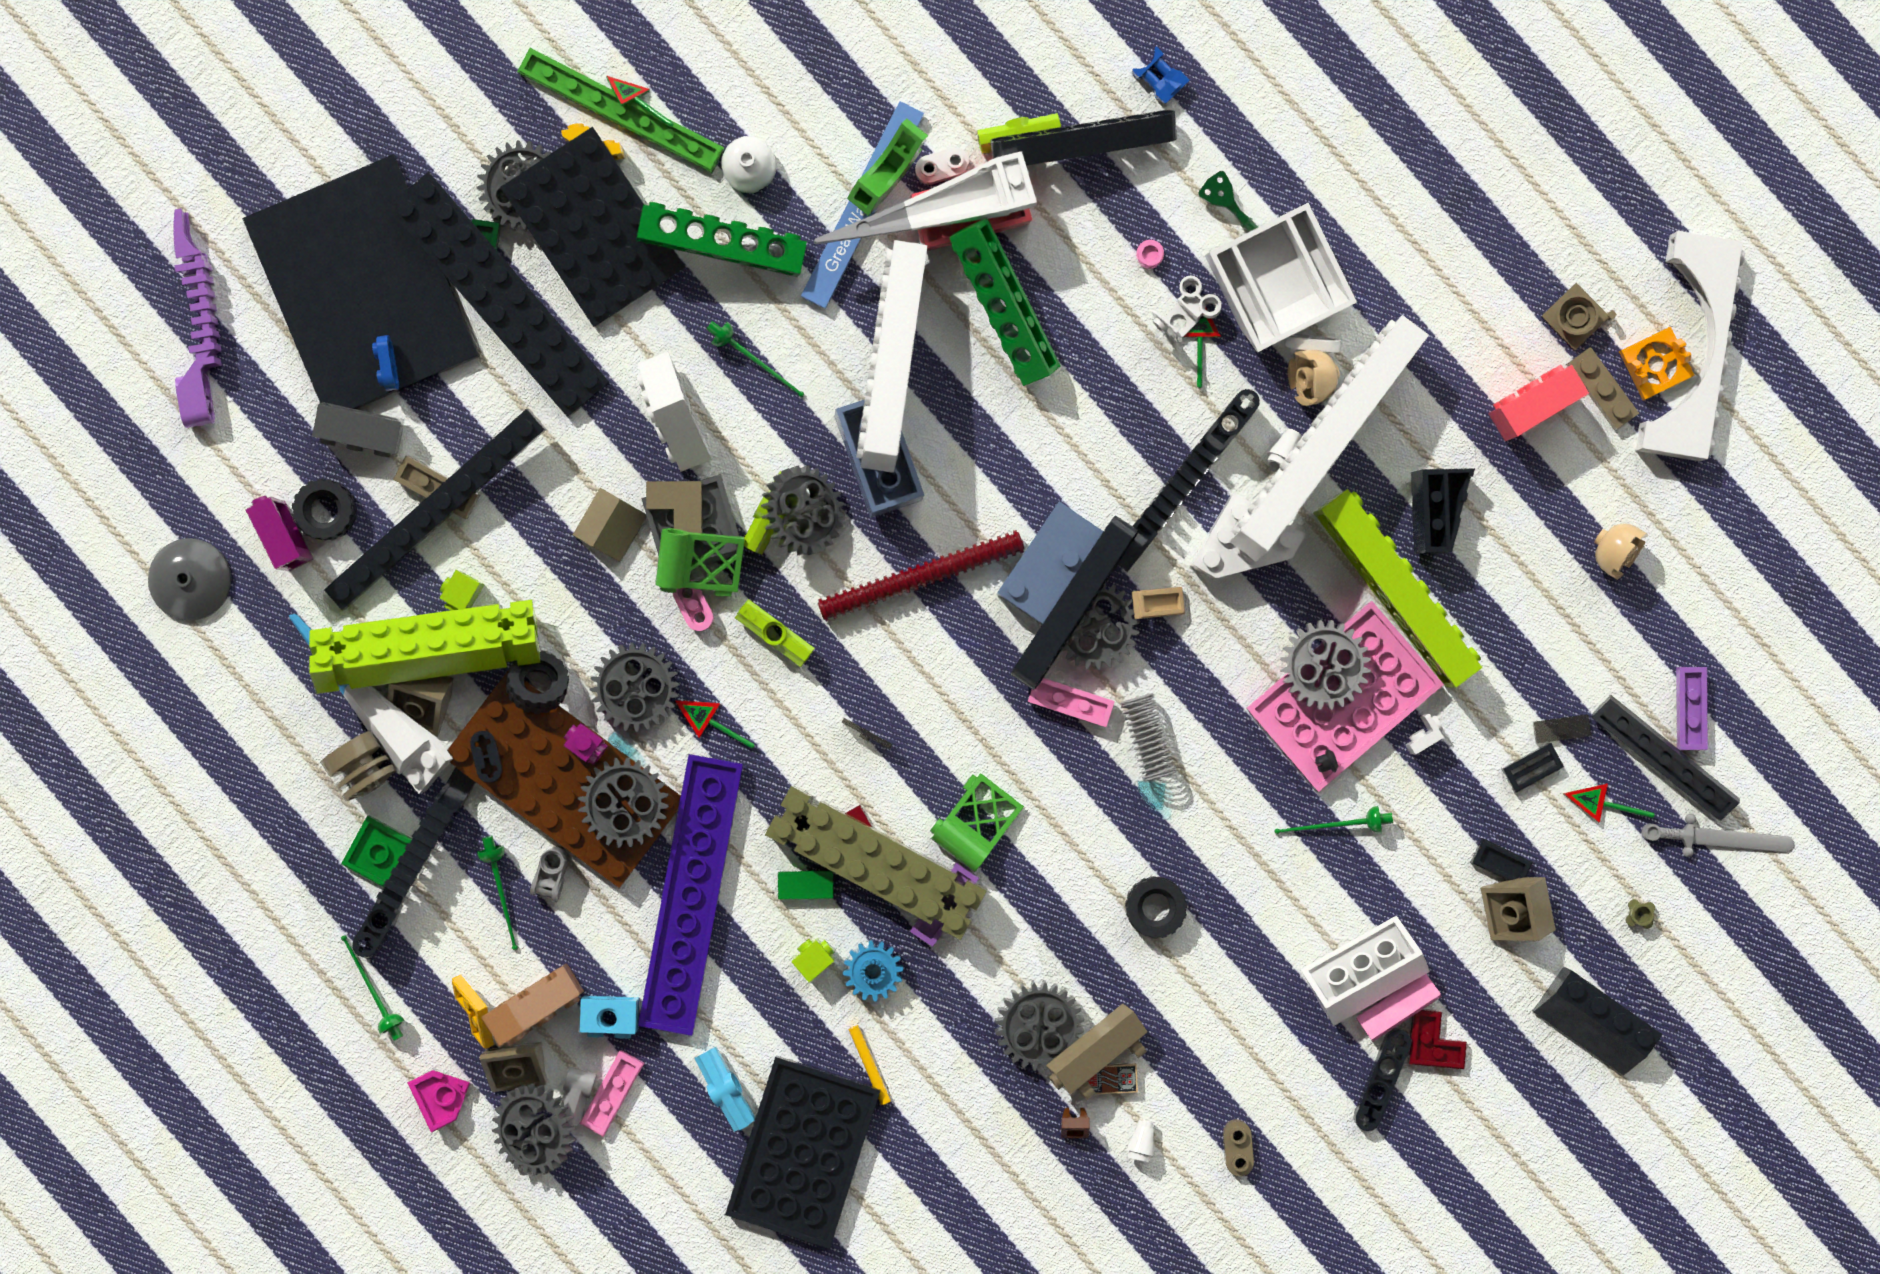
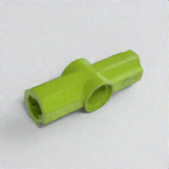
(1015, 126)
(760, 621)

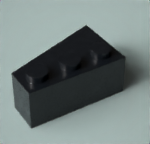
(1437, 507)

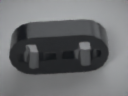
(493, 755)

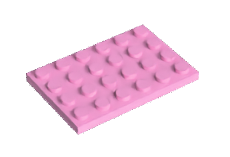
(1394, 689)

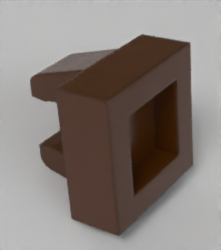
(1075, 1127)

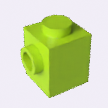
(460, 591)
(813, 958)

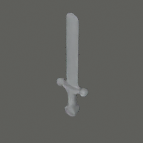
(1722, 838)

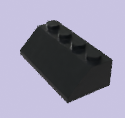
(1596, 1021)

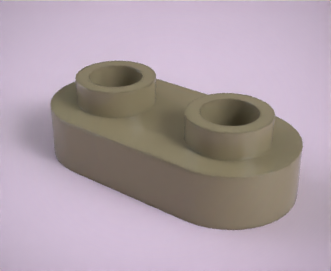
(1238, 1148)

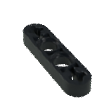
(1376, 1077)

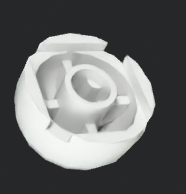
(748, 164)

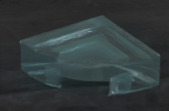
(620, 742)
(1152, 793)

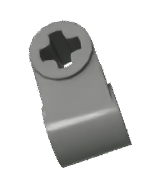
(549, 879)

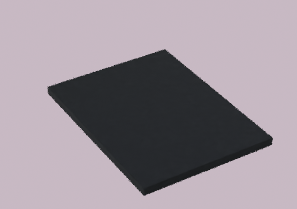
(356, 275)

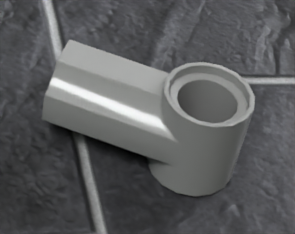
(576, 1090)

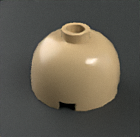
(1313, 376)
(1618, 548)

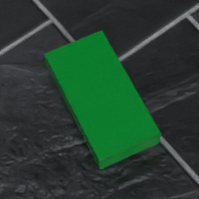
(805, 884)

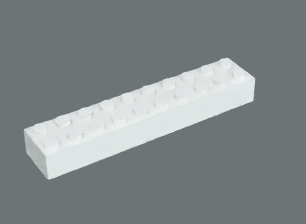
(1325, 442)

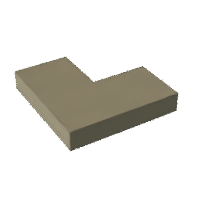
(680, 496)

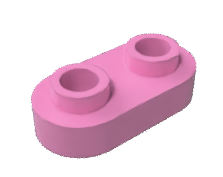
(691, 606)

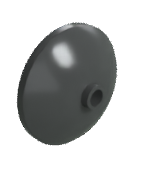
(206, 584)

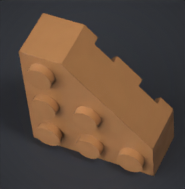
(533, 1005)

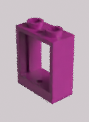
(279, 533)

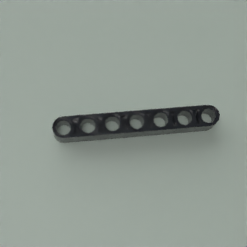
(1089, 138)
(1074, 602)

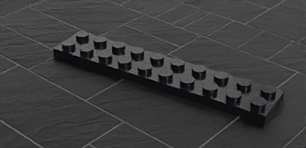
(498, 294)

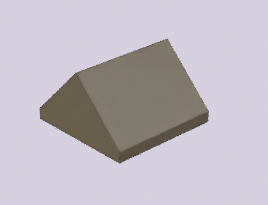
(610, 525)
(514, 1066)

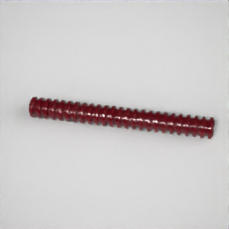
(921, 575)

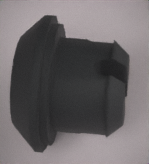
(1328, 761)

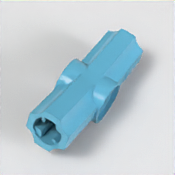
(725, 1089)

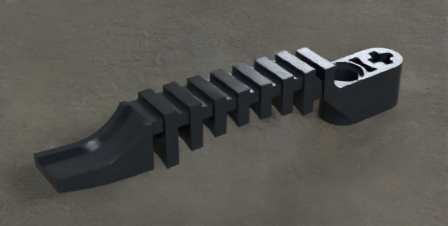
(1188, 475)
(403, 876)

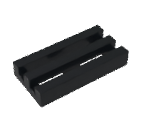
(1511, 778)

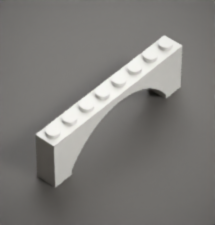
(1712, 271)

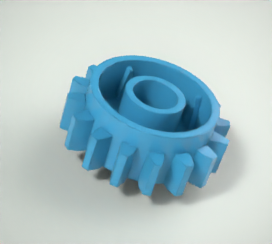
(873, 985)

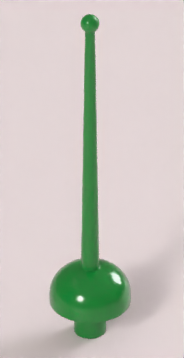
(724, 336)
(1373, 820)
(492, 854)
(389, 1022)

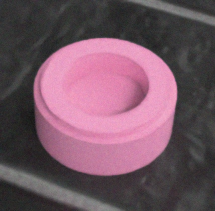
(1149, 254)

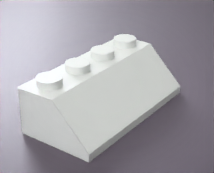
(1365, 970)

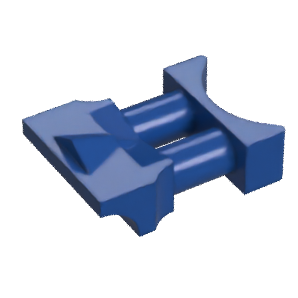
(1168, 86)

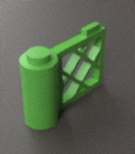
(676, 561)
(961, 839)

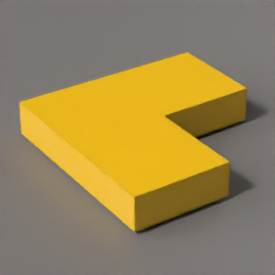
(475, 1009)

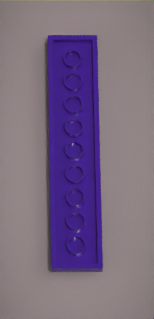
(690, 894)

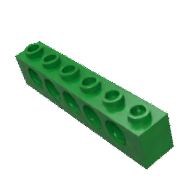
(651, 233)
(1007, 288)

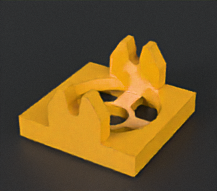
(1639, 371)

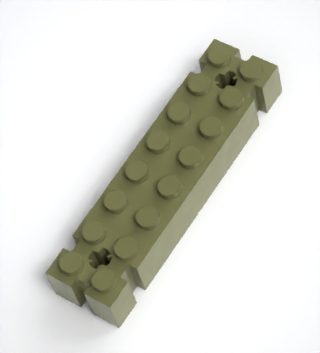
(876, 862)

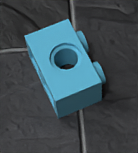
(624, 1008)

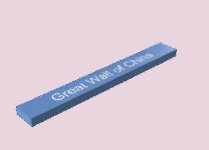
(839, 254)

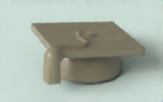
(1576, 316)

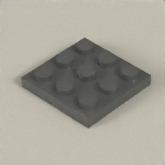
(716, 519)

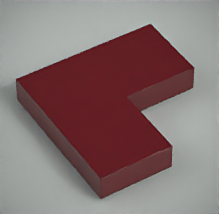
(1429, 1048)

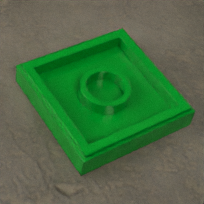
(375, 850)

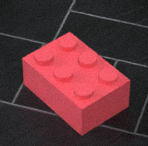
(1537, 401)

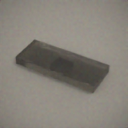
(1561, 728)
(866, 734)

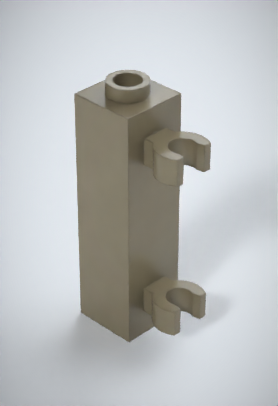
(1096, 1050)

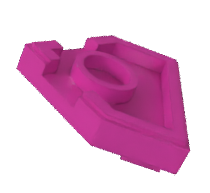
(438, 1097)

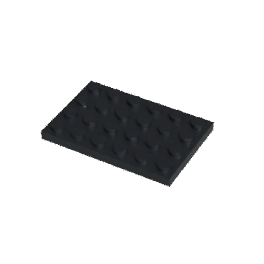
(589, 225)
(802, 1151)

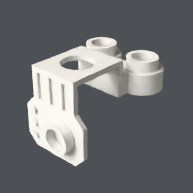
(1189, 306)

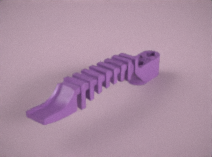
(194, 387)

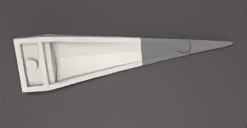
(981, 193)

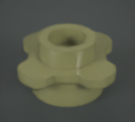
(1646, 919)

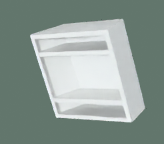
(1280, 278)

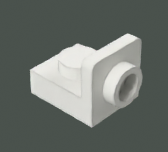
(1422, 739)

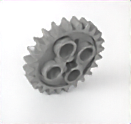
(1302, 654)

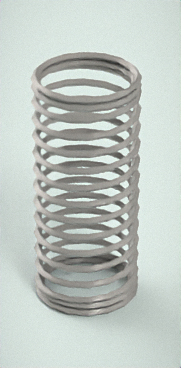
(1142, 700)

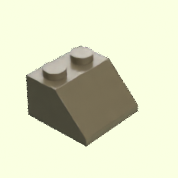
(423, 700)
(1518, 909)

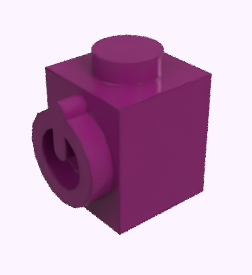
(585, 743)

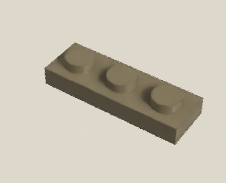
(1603, 389)
(426, 480)

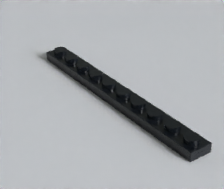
(435, 509)

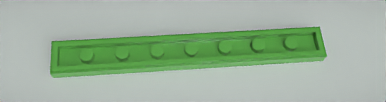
(629, 116)

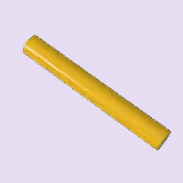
(869, 1063)

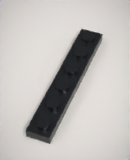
(1665, 758)

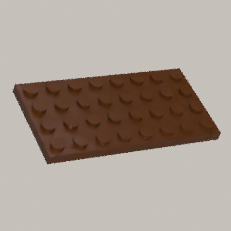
(546, 779)

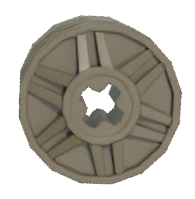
(358, 766)

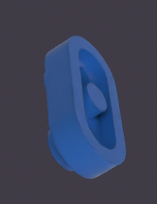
(384, 351)

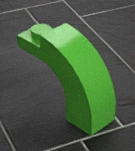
(889, 168)

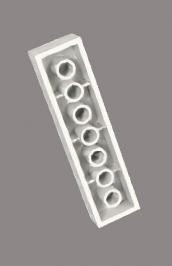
(891, 356)

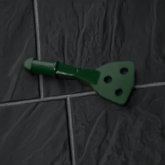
(1227, 200)

